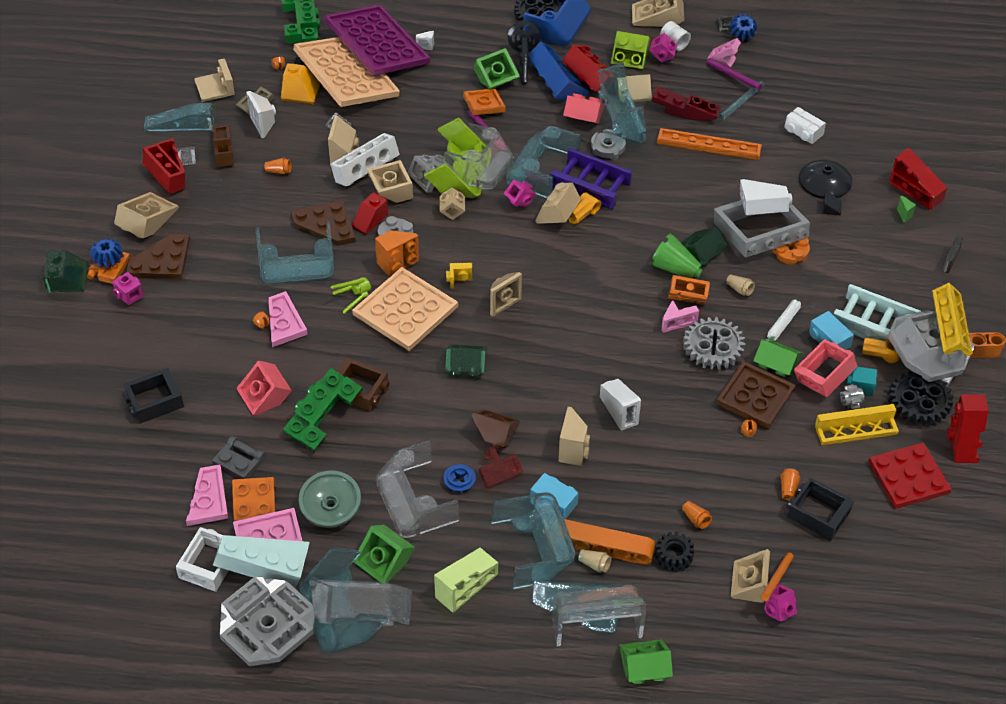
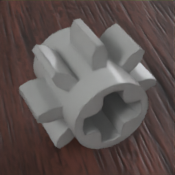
(852, 396)

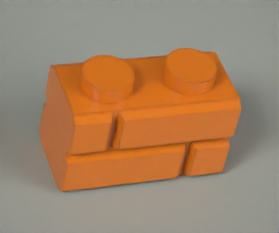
(688, 290)

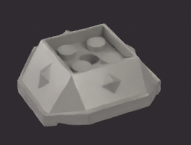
(920, 347)
(260, 604)

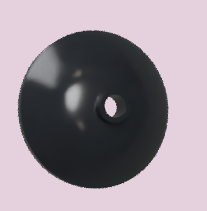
(825, 176)

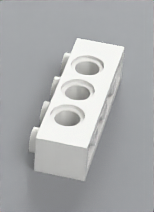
(372, 154)

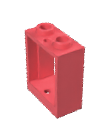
(825, 386)

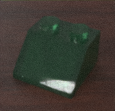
(705, 244)
(64, 272)
(466, 359)

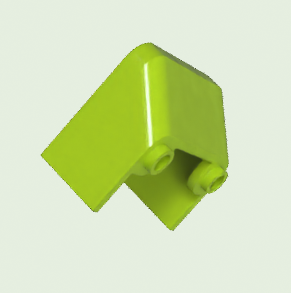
(460, 140)

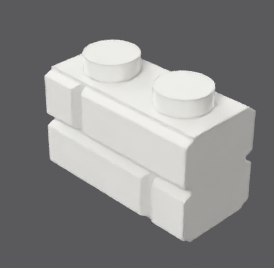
(804, 125)

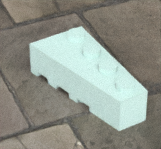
(262, 557)

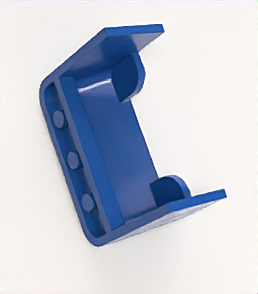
(562, 26)

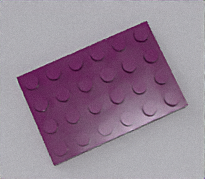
(377, 39)

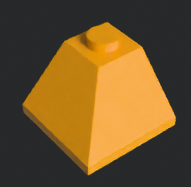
(299, 85)

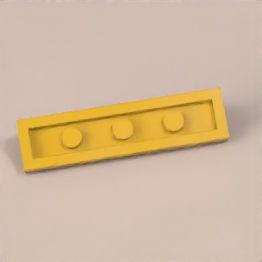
(952, 320)
(854, 420)

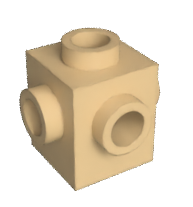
(452, 203)

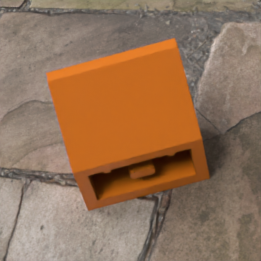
(396, 250)

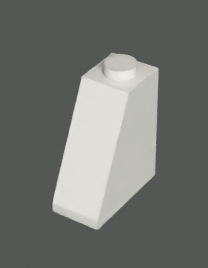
(764, 197)
(621, 403)

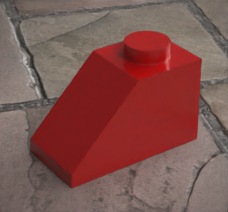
(370, 213)

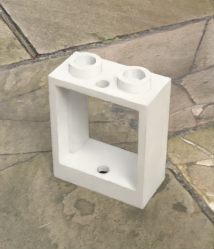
(195, 574)

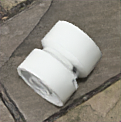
(677, 34)

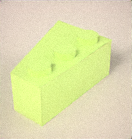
(464, 578)

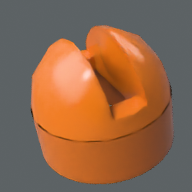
(278, 62)
(261, 320)
(745, 428)

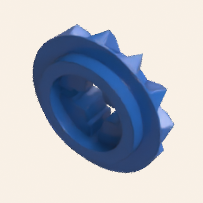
(460, 471)

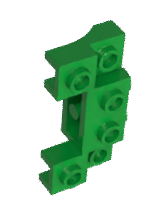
(307, 21)
(317, 405)

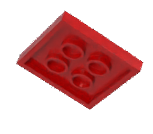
(909, 475)

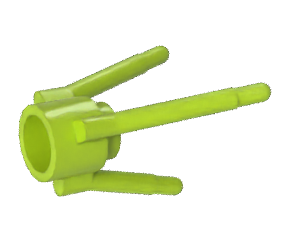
(360, 286)

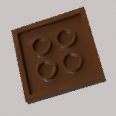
(755, 394)

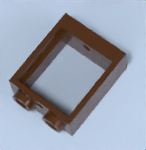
(371, 373)

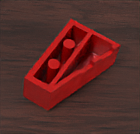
(584, 65)
(165, 165)
(917, 180)
(965, 427)

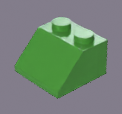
(496, 69)
(778, 357)
(383, 553)
(646, 661)

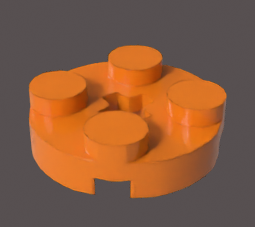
(799, 252)

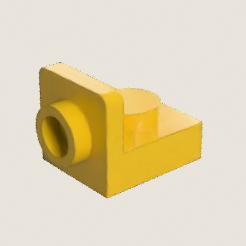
(459, 272)

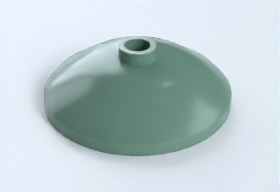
(327, 489)

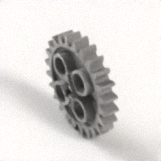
(699, 341)

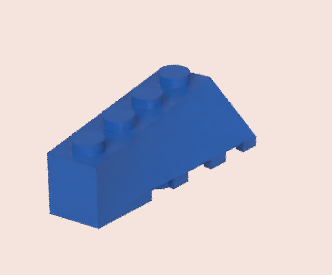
(555, 73)

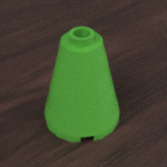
(676, 259)

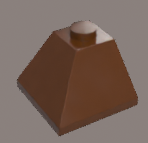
(495, 427)

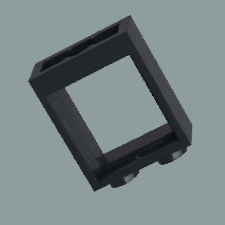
(158, 407)
(826, 495)

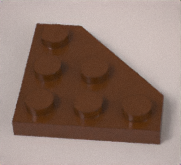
(314, 220)
(161, 260)

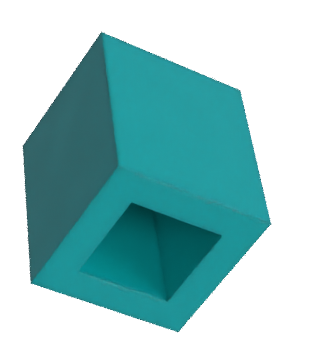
(864, 378)

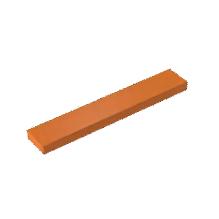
(709, 144)

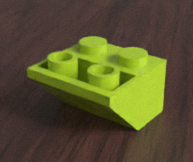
(630, 49)

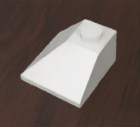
(261, 113)

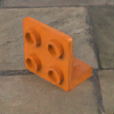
(253, 497)

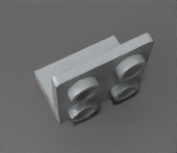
(422, 165)

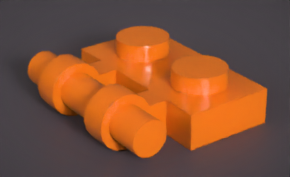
(111, 273)

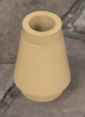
(741, 285)
(596, 560)

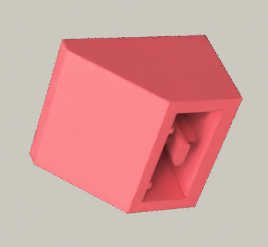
(583, 109)

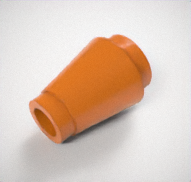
(278, 166)
(789, 483)
(699, 516)

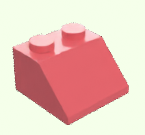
(263, 388)

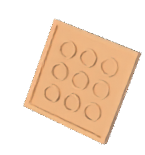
(405, 308)

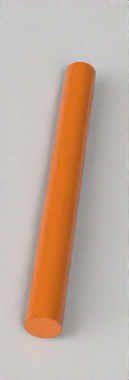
(777, 576)

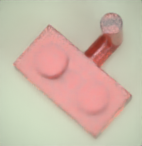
(500, 469)

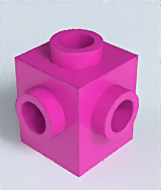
(663, 48)
(520, 193)
(127, 288)
(781, 603)

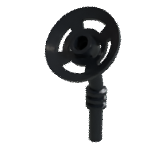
(525, 43)

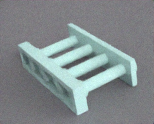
(861, 326)

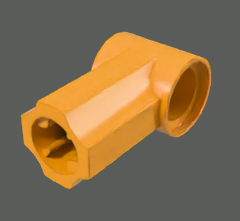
(586, 206)
(880, 349)

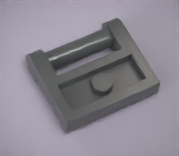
(236, 464)

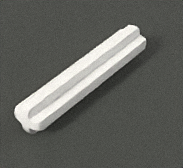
(784, 320)

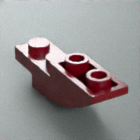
(690, 107)

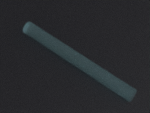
(739, 102)

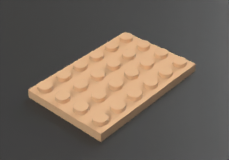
(344, 73)

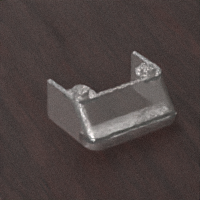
(483, 168)
(408, 513)
(348, 598)
(598, 605)

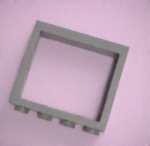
(727, 214)

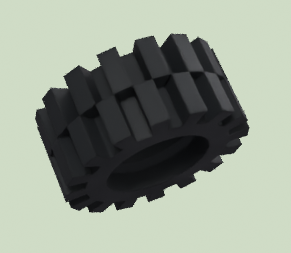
(674, 541)

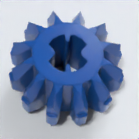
(743, 27)
(106, 252)

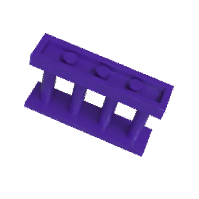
(597, 166)

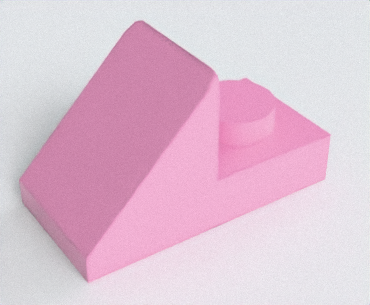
(725, 53)
(677, 318)

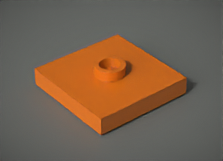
(484, 101)

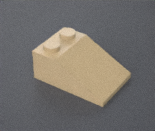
(657, 12)
(144, 214)

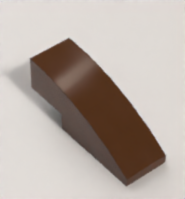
(223, 145)

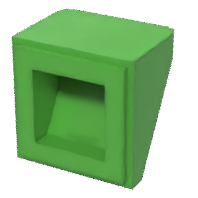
(905, 208)

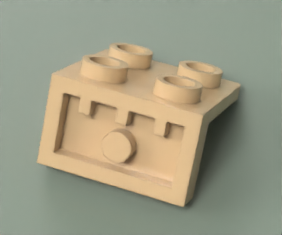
(216, 85)

